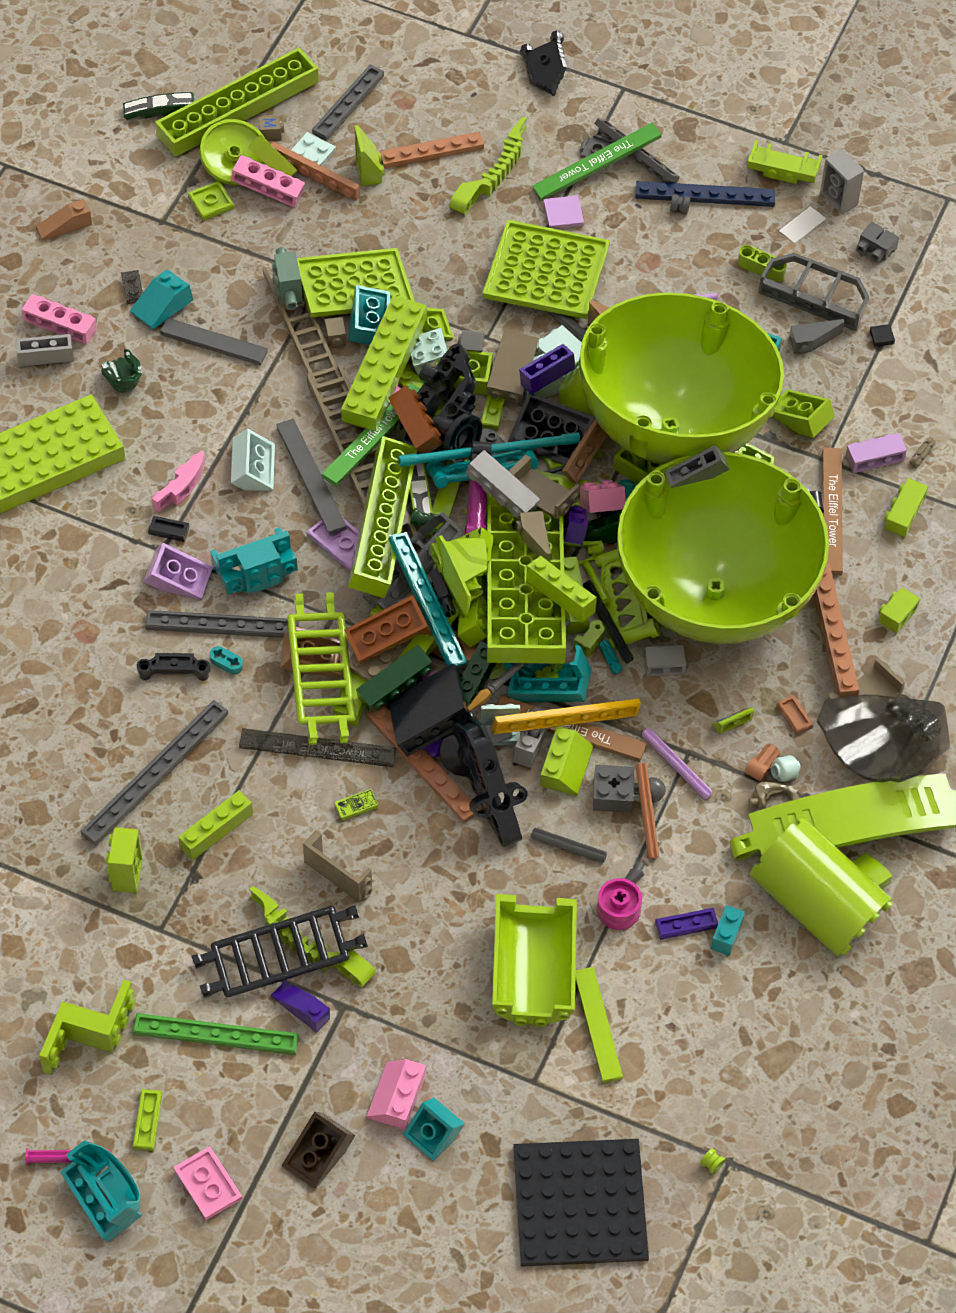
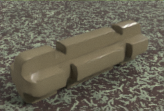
(922, 452)

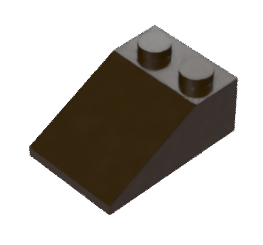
(318, 1149)

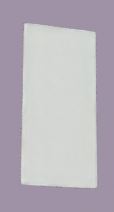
(802, 224)

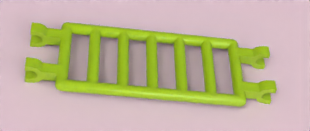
(297, 669)

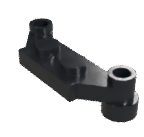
(173, 664)

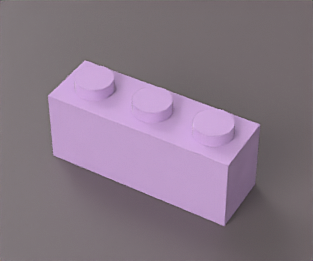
(875, 452)

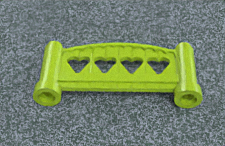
(640, 626)

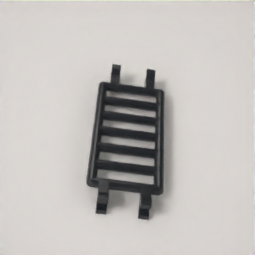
(215, 955)

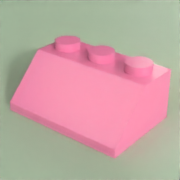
(397, 1093)

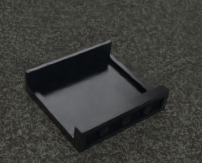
(429, 710)

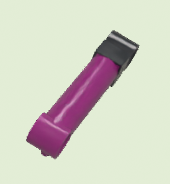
(476, 496)

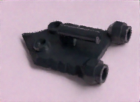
(546, 63)

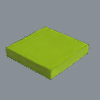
(211, 200)

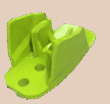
(461, 566)

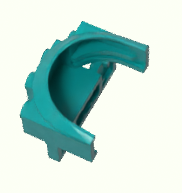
(258, 563)

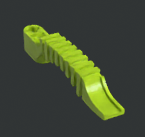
(469, 192)
(355, 968)

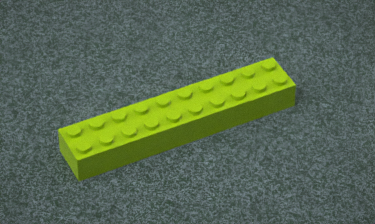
(238, 100)
(381, 517)

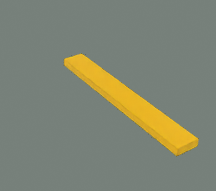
(565, 716)

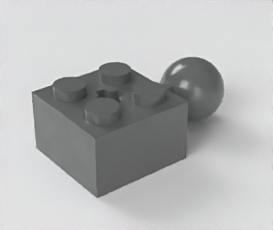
(616, 787)

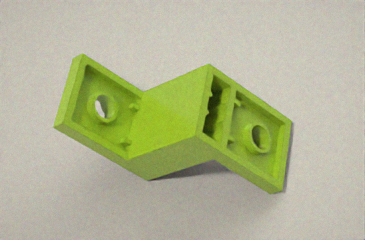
(87, 1027)

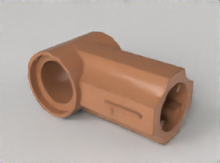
(760, 766)

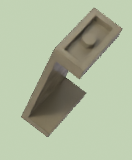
(513, 353)
(554, 498)
(878, 681)
(313, 856)

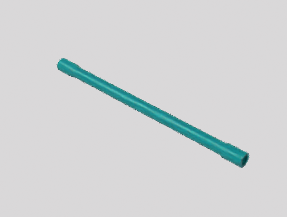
(564, 439)

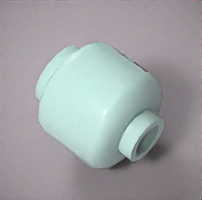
(785, 768)

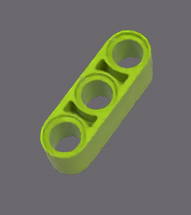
(756, 262)

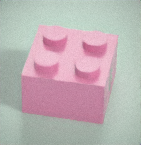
(602, 496)

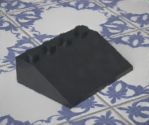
(547, 419)

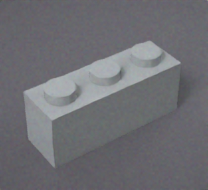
(44, 350)

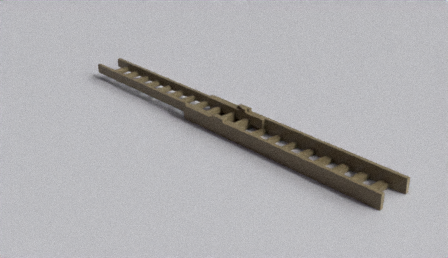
(317, 389)

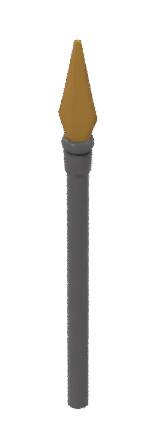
(490, 690)

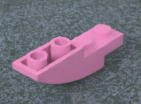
(185, 481)

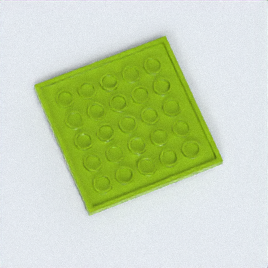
(546, 269)

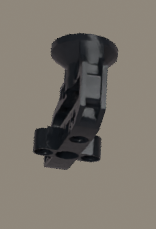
(455, 421)
(485, 777)

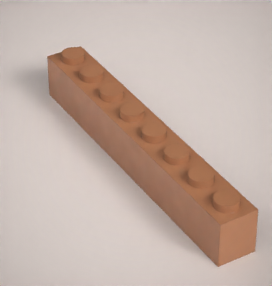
(835, 637)

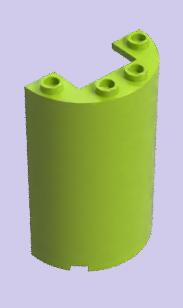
(820, 886)
(534, 961)

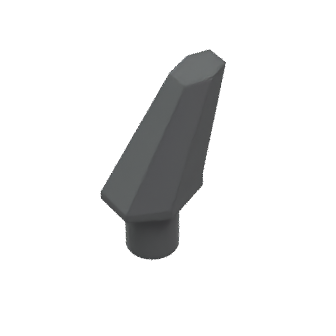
(636, 873)

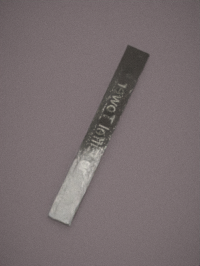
(325, 748)

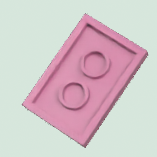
(207, 1183)

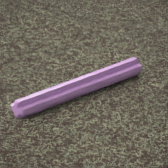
(653, 739)

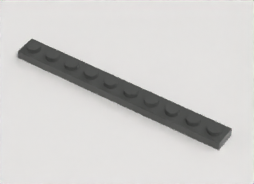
(154, 772)

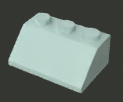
(252, 462)

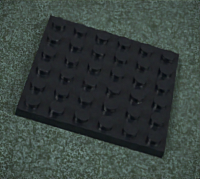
(580, 1202)

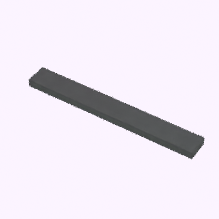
(311, 477)
(216, 623)

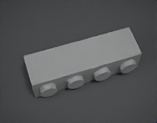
(502, 485)

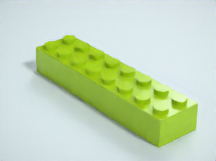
(384, 363)

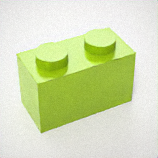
(898, 609)

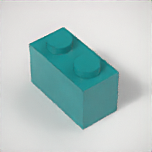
(727, 930)

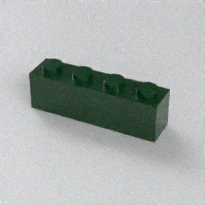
(394, 679)

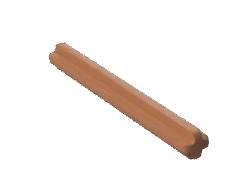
(647, 811)

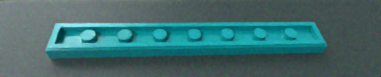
(427, 599)

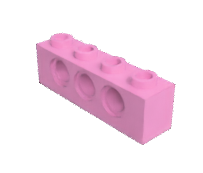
(267, 181)
(59, 318)

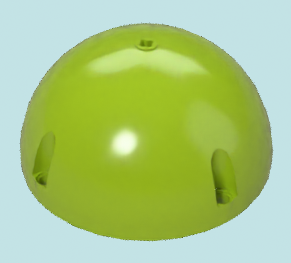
(660, 356)
(723, 552)

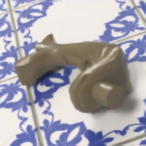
(765, 789)

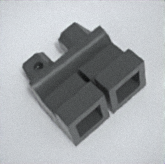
(877, 242)

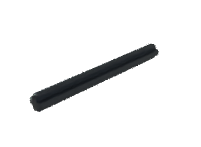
(609, 624)

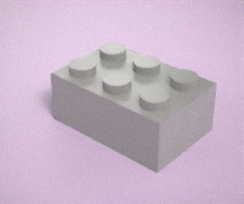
(842, 181)

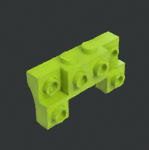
(782, 165)

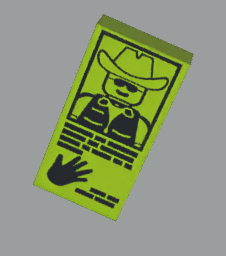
(356, 804)

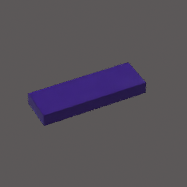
(686, 923)

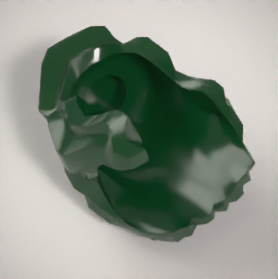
(123, 373)

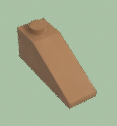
(67, 219)

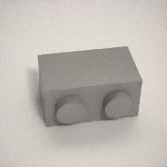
(472, 340)
(664, 660)

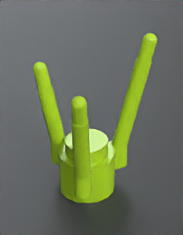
(593, 548)

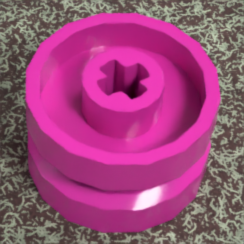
(619, 904)

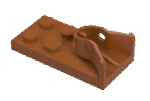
(387, 629)

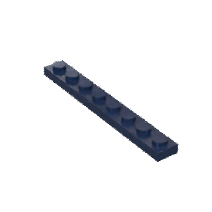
(706, 193)

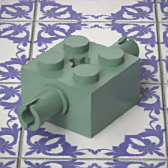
(287, 278)

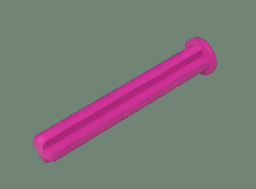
(47, 1156)

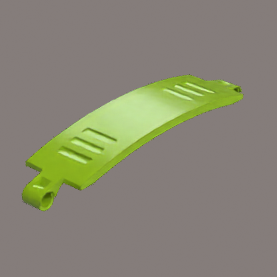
(857, 813)

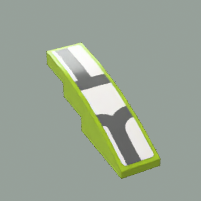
(419, 490)

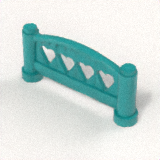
(444, 474)

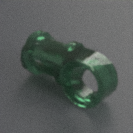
(421, 518)

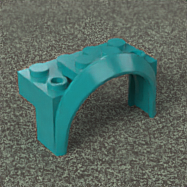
(568, 687)
(114, 1181)

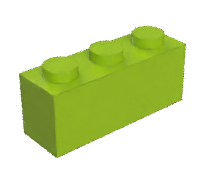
(905, 507)

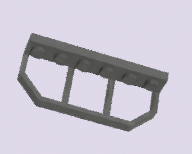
(809, 303)
(399, 586)

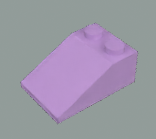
(177, 572)

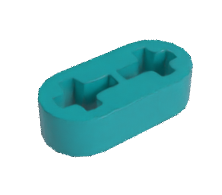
(225, 661)

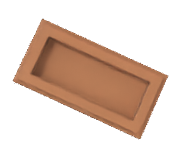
(794, 714)

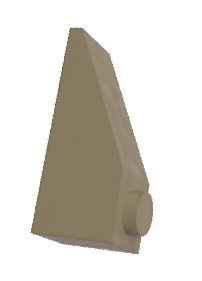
(534, 533)

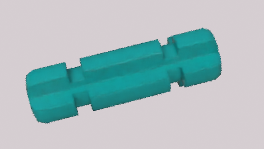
(610, 657)

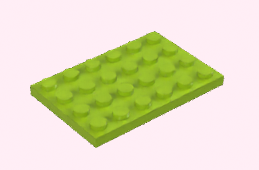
(331, 279)

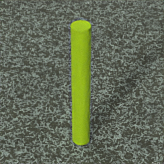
(596, 582)

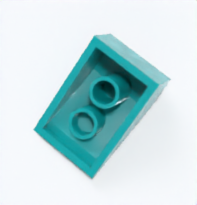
(162, 299)
(367, 313)

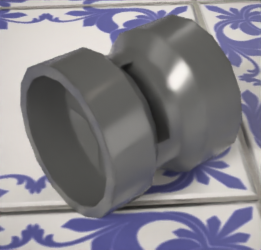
(680, 204)

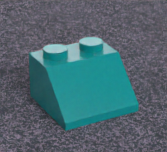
(433, 1128)

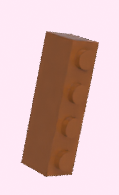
(415, 421)

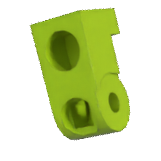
(591, 638)

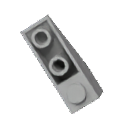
(529, 745)

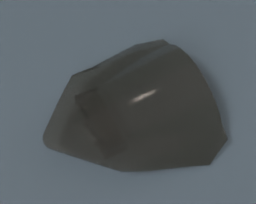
(885, 734)

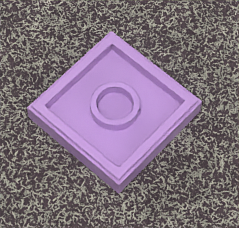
(563, 212)

